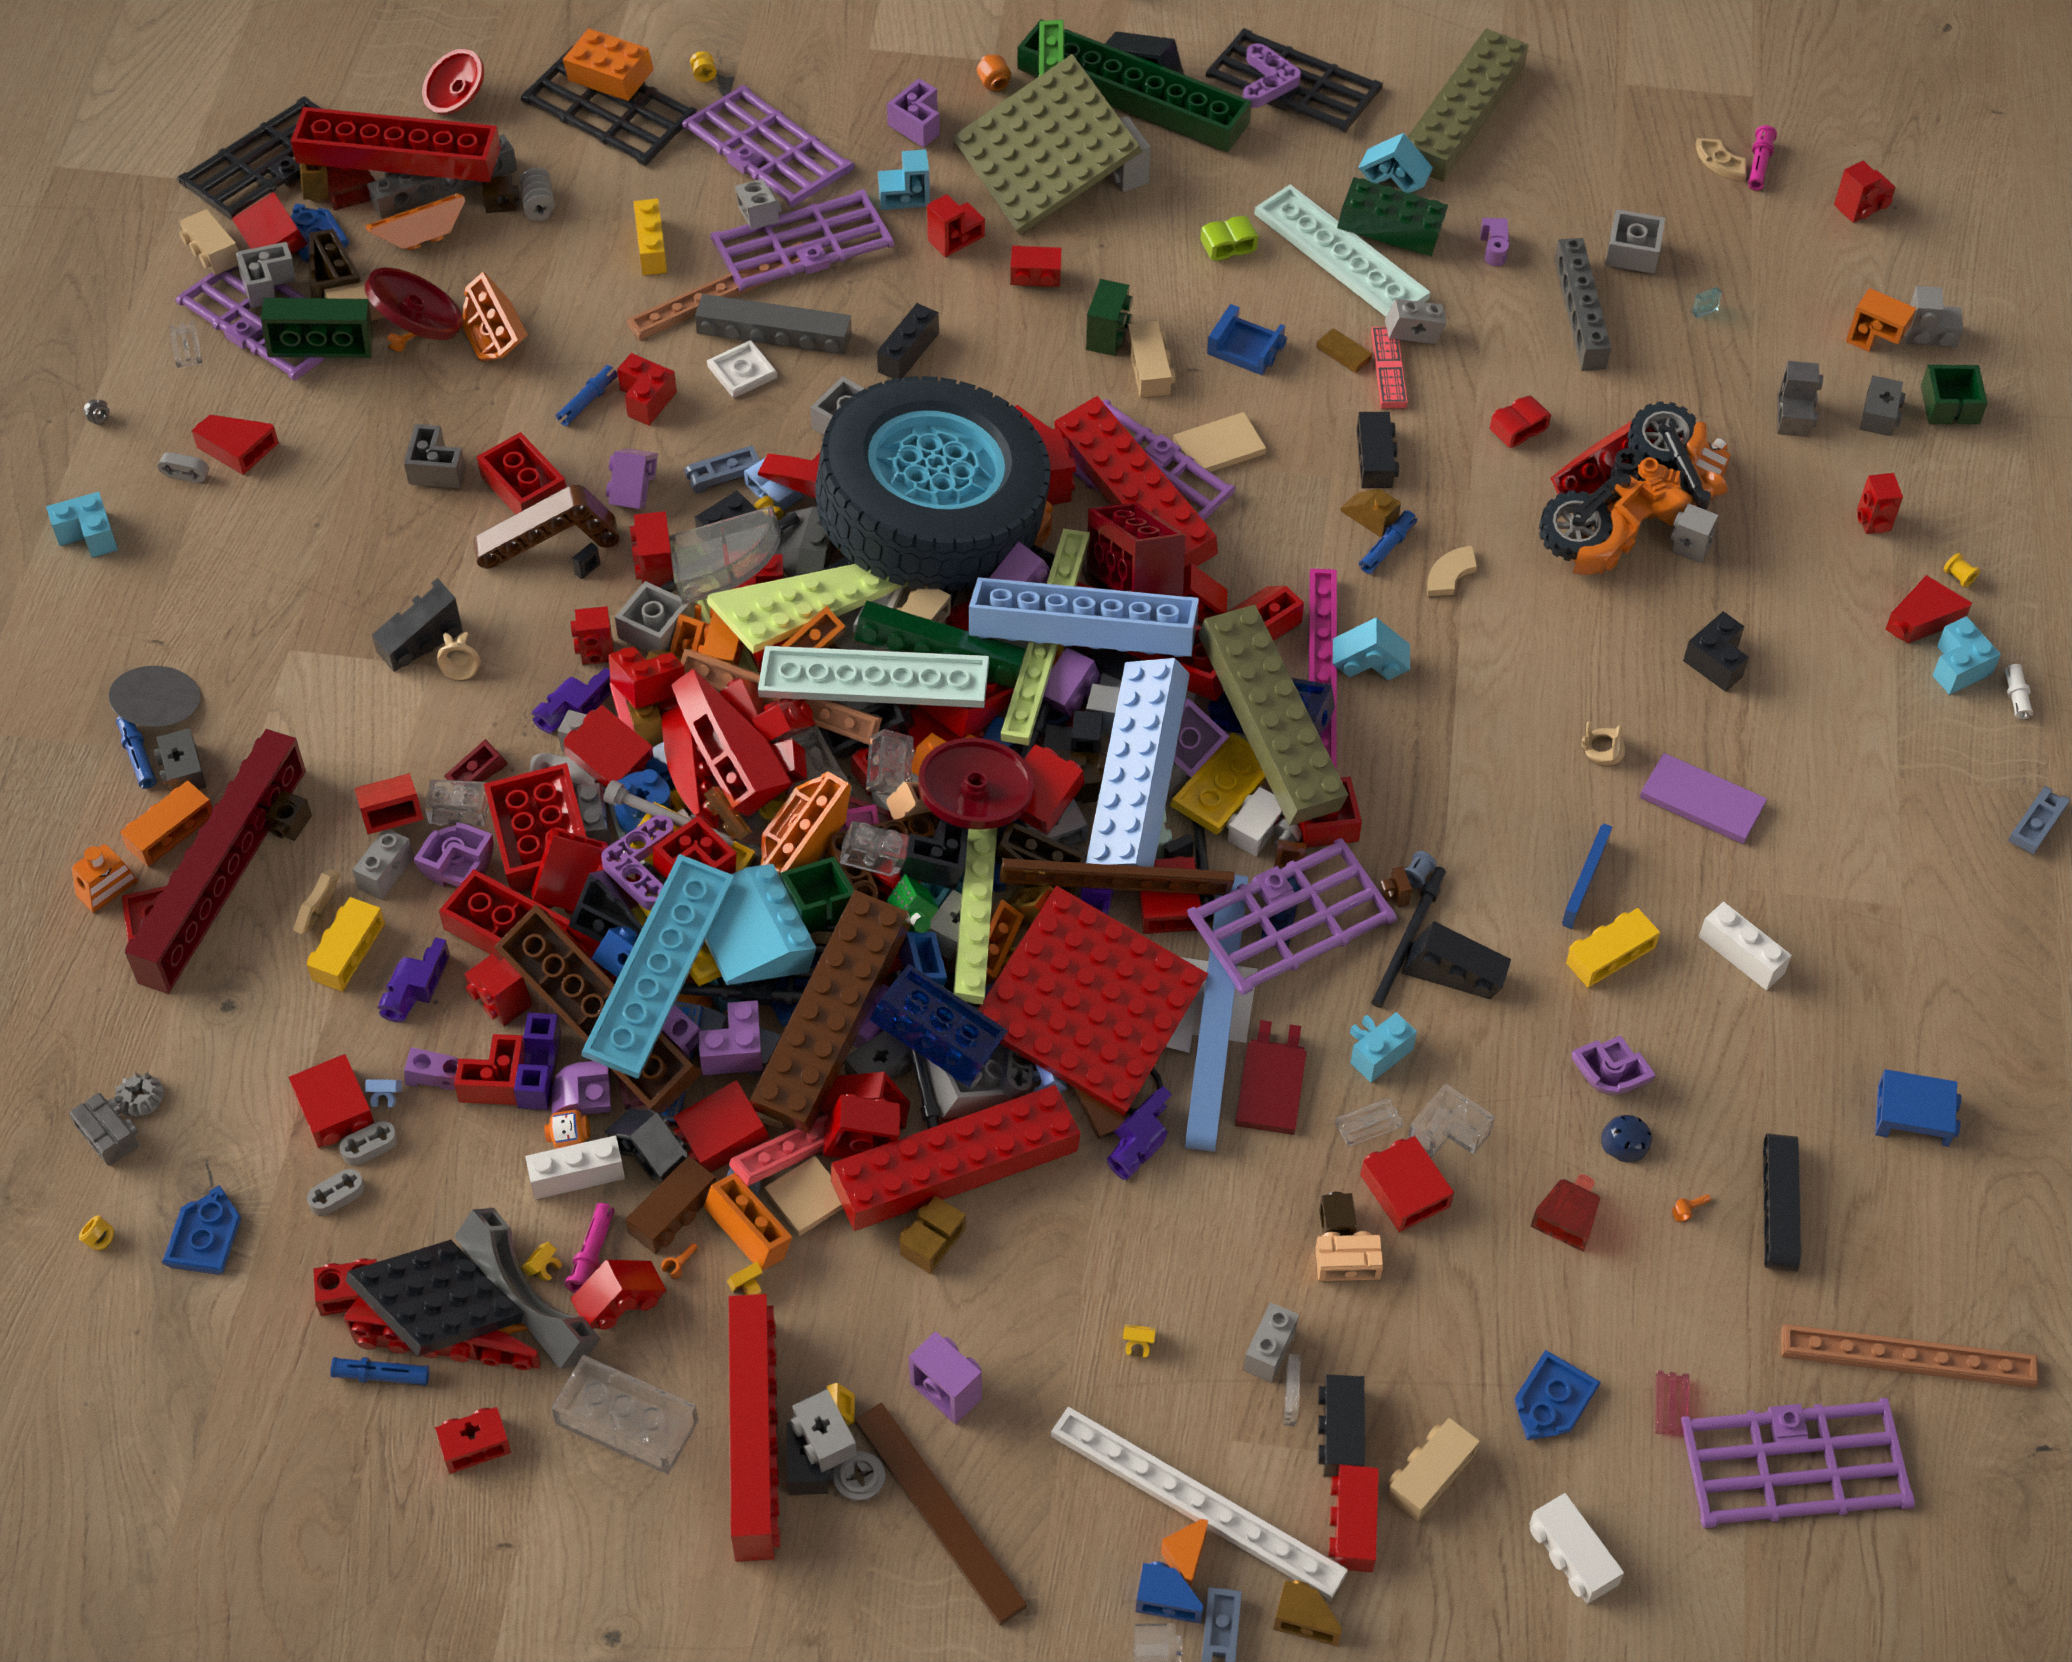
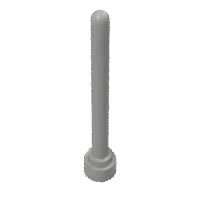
(618, 794)

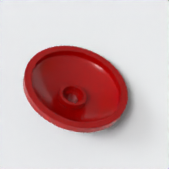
(453, 82)

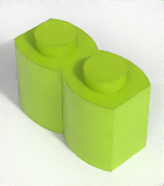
(1229, 238)

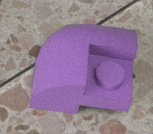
(454, 853)
(1612, 1066)
(582, 1088)

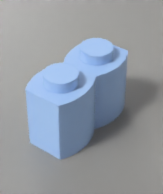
(761, 487)

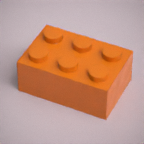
(608, 64)

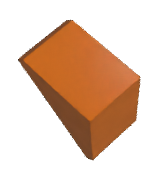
(687, 635)
(1184, 1549)

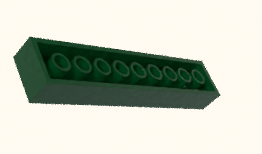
(1150, 90)

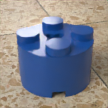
(646, 786)

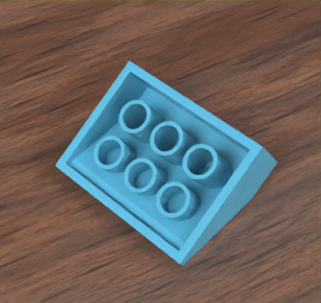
(759, 930)

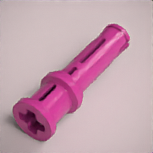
(1762, 150)
(587, 1260)

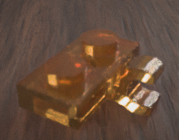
(734, 824)

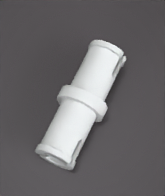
(2018, 691)

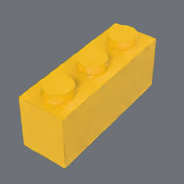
(650, 236)
(345, 944)
(1612, 947)

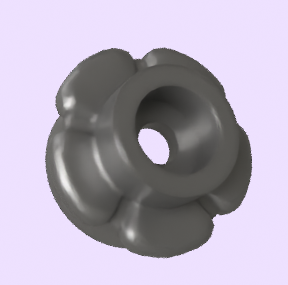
(92, 408)

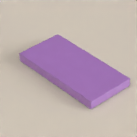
(1703, 798)

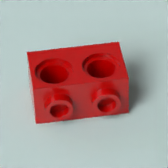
(343, 1296)

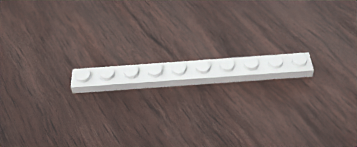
(1199, 1503)

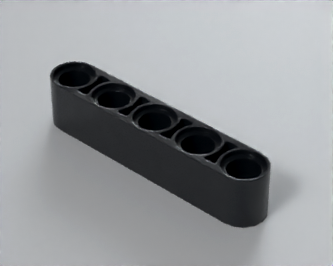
(1781, 1202)

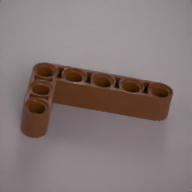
(544, 520)
(862, 881)

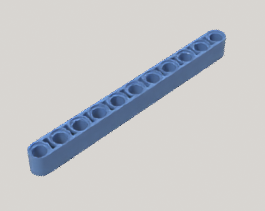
(1214, 1036)

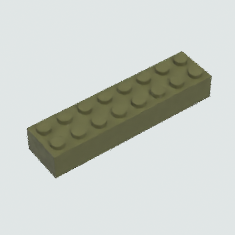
(1468, 100)
(1272, 715)

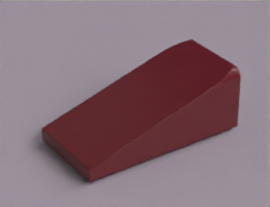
(478, 764)

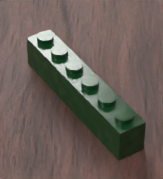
(911, 633)

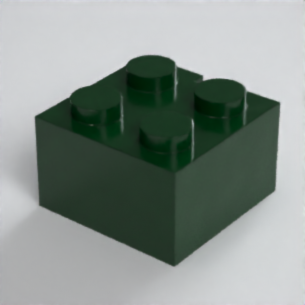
(1108, 317)
(1953, 394)
(818, 892)

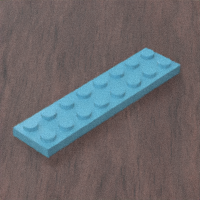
(657, 966)

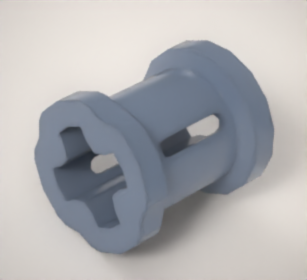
(1420, 868)

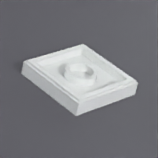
(742, 369)

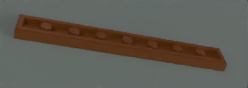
(1116, 877)
(941, 1514)

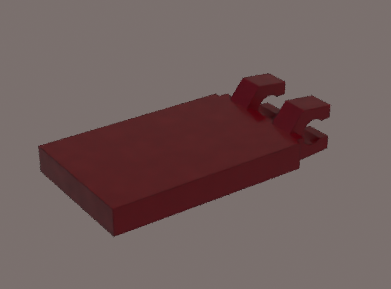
(1271, 1082)

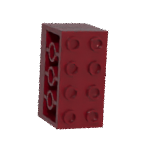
(1135, 550)

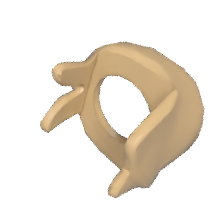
(459, 665)
(1608, 757)

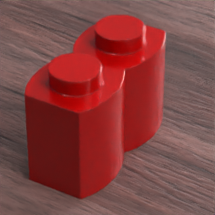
(1520, 421)

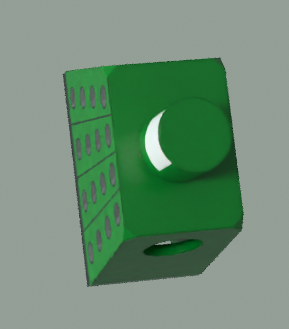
(916, 900)

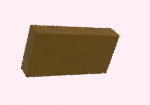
(1344, 350)

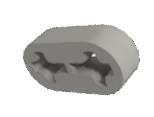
(183, 467)
(368, 1143)
(335, 1192)

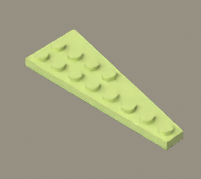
(780, 608)

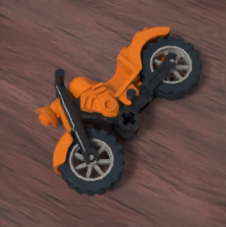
(1649, 488)

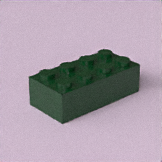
(1392, 216)
(317, 327)

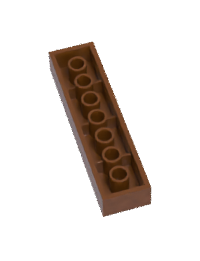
(578, 992)
(831, 1011)

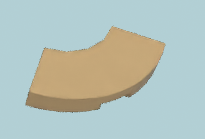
(1720, 160)
(1450, 569)
(316, 901)

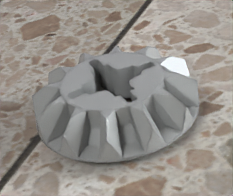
(144, 1103)
(867, 1465)

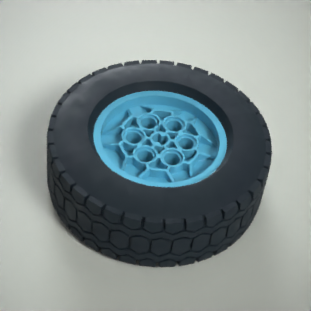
(930, 481)

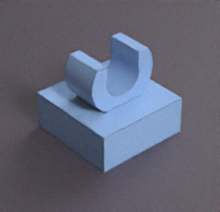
(1048, 1080)
(383, 1087)

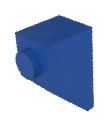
(1167, 1594)

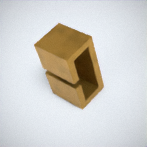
(932, 1235)

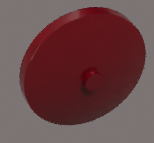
(413, 303)
(975, 783)

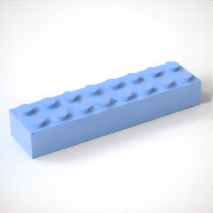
(1083, 617)
(1139, 763)

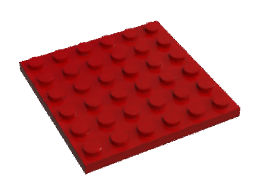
(1091, 999)

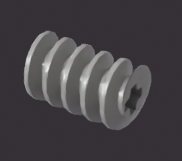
(537, 194)

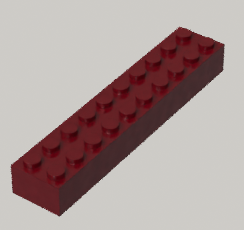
(214, 863)

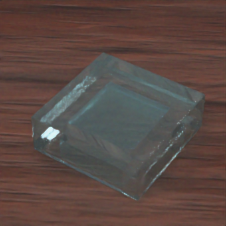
(1706, 302)

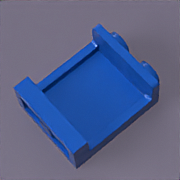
(1245, 342)
(1917, 1105)

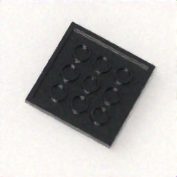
(434, 1297)

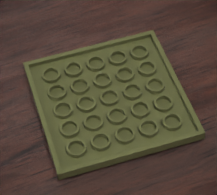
(1046, 144)

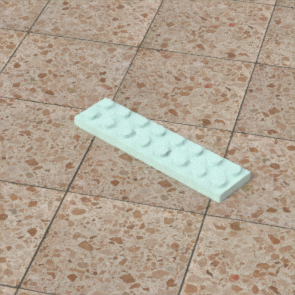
(1339, 251)
(874, 676)

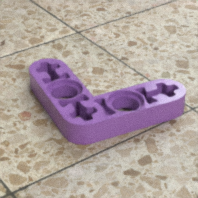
(1284, 76)
(631, 857)

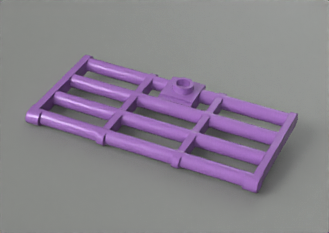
(752, 154)
(811, 253)
(249, 327)
(1162, 453)
(1279, 896)
(1791, 1437)

